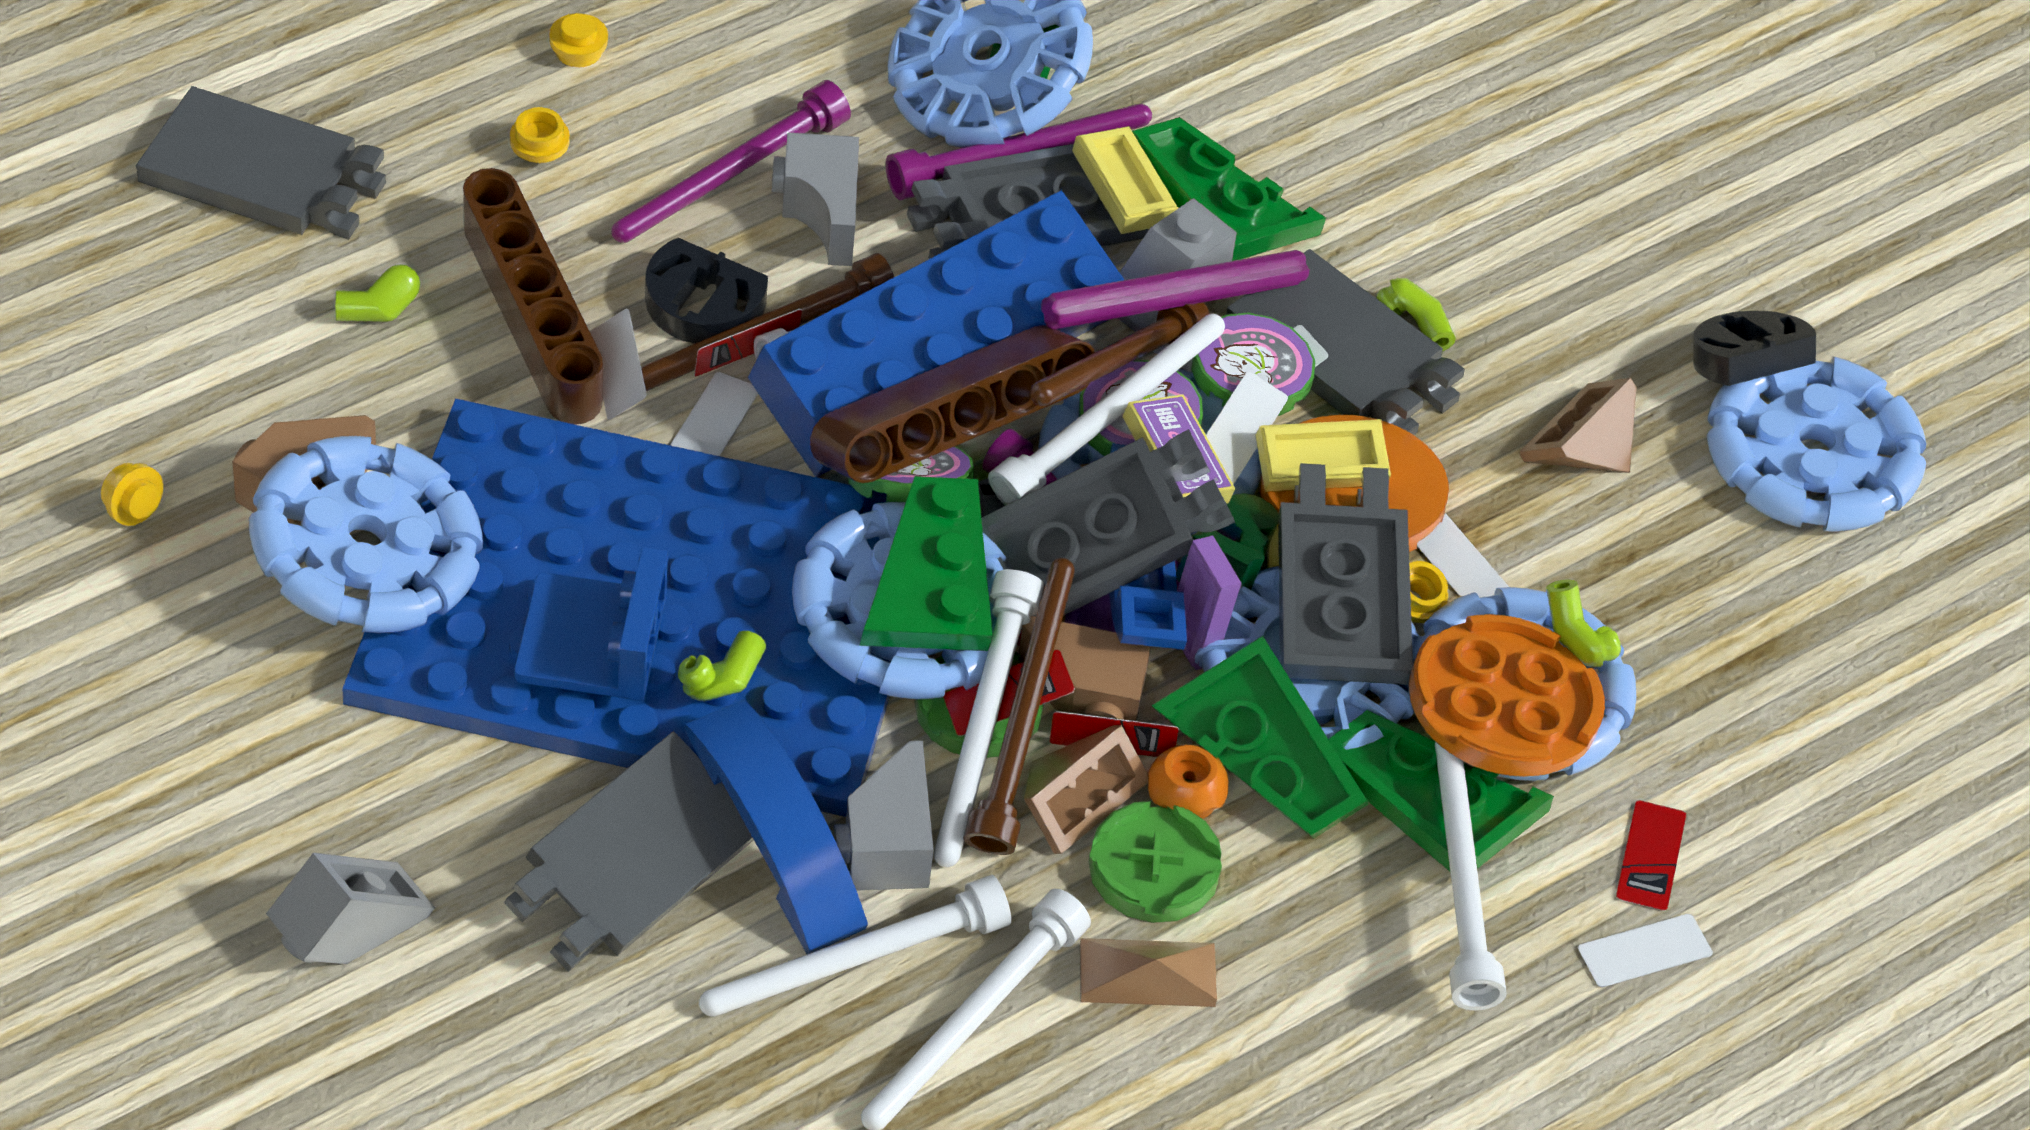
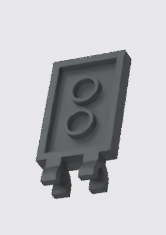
(261, 164)
(996, 188)
(1368, 347)
(1111, 518)
(1344, 583)
(633, 851)

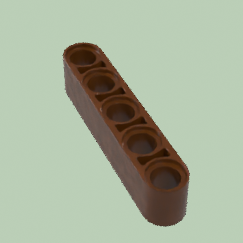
(533, 296)
(943, 405)

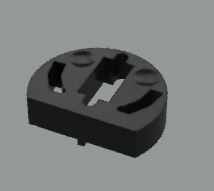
(682, 267)
(1751, 346)

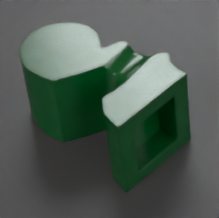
(1245, 539)

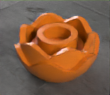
(1192, 762)

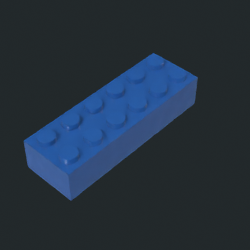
(930, 316)

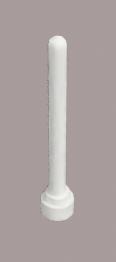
(1026, 474)
(1014, 601)
(979, 907)
(1055, 923)
(1476, 977)

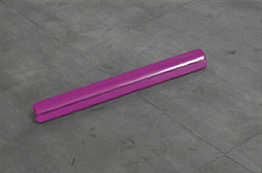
(1174, 289)

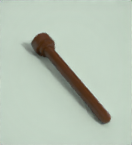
(864, 276)
(1168, 327)
(994, 823)

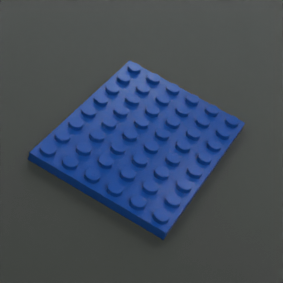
(583, 508)

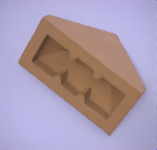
(1589, 430)
(1082, 785)
(1147, 972)

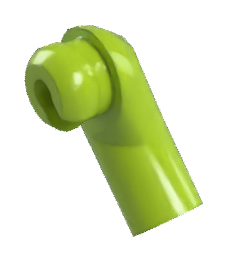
(383, 300)
(1422, 306)
(1576, 635)
(715, 680)

